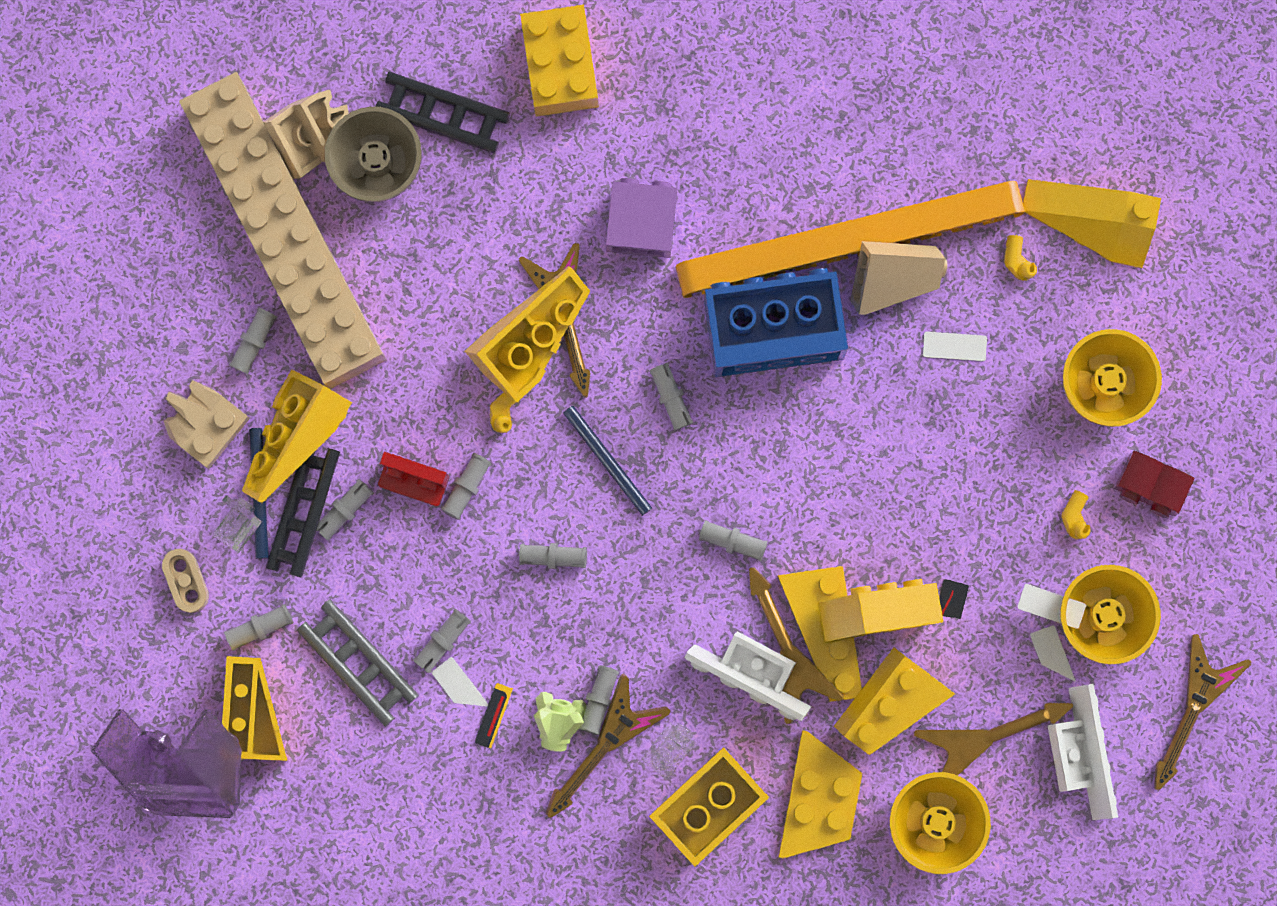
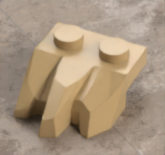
(303, 130)
(203, 423)

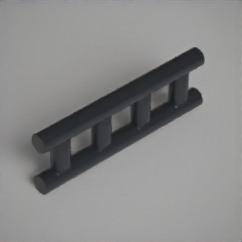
(460, 103)
(309, 527)

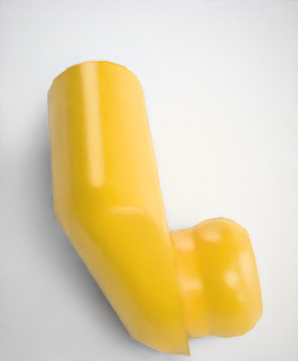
(1015, 261)
(500, 413)
(1073, 518)

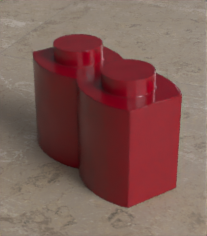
(1154, 484)

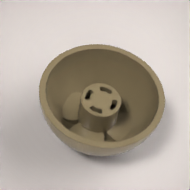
(359, 144)

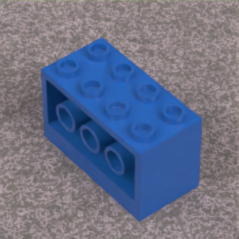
(781, 344)

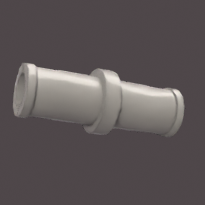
(253, 340)
(671, 396)
(466, 486)
(344, 509)
(733, 540)
(553, 556)
(258, 627)
(442, 640)
(599, 699)

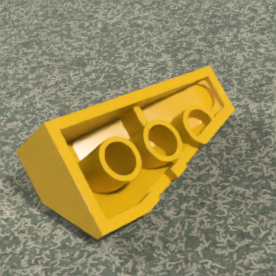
(1102, 219)
(524, 340)
(302, 423)

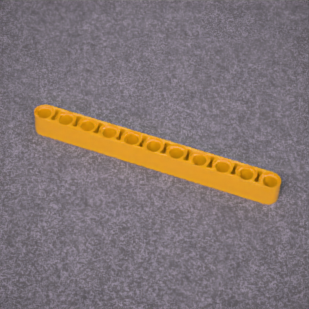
(845, 238)

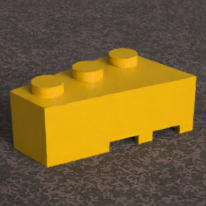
(881, 610)
(891, 702)
(250, 711)

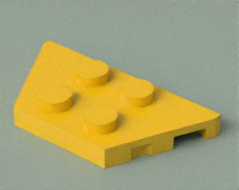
(820, 799)

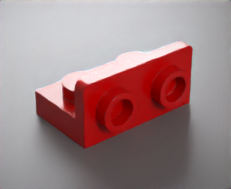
(412, 479)

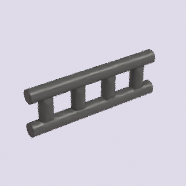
(336, 662)

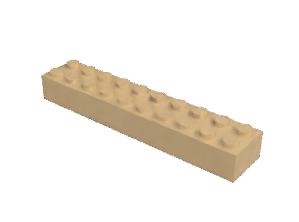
(282, 231)

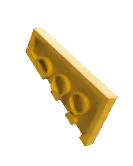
(833, 658)

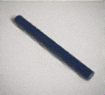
(607, 460)
(261, 533)

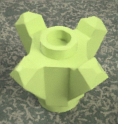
(558, 720)

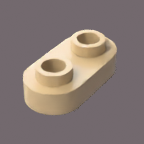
(183, 582)

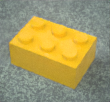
(559, 60)
(709, 806)

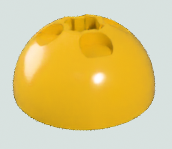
(1122, 364)
(1130, 608)
(962, 829)

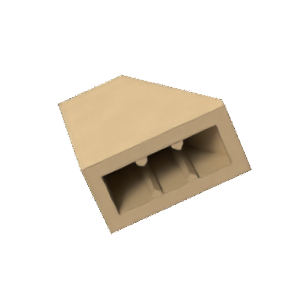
(894, 274)

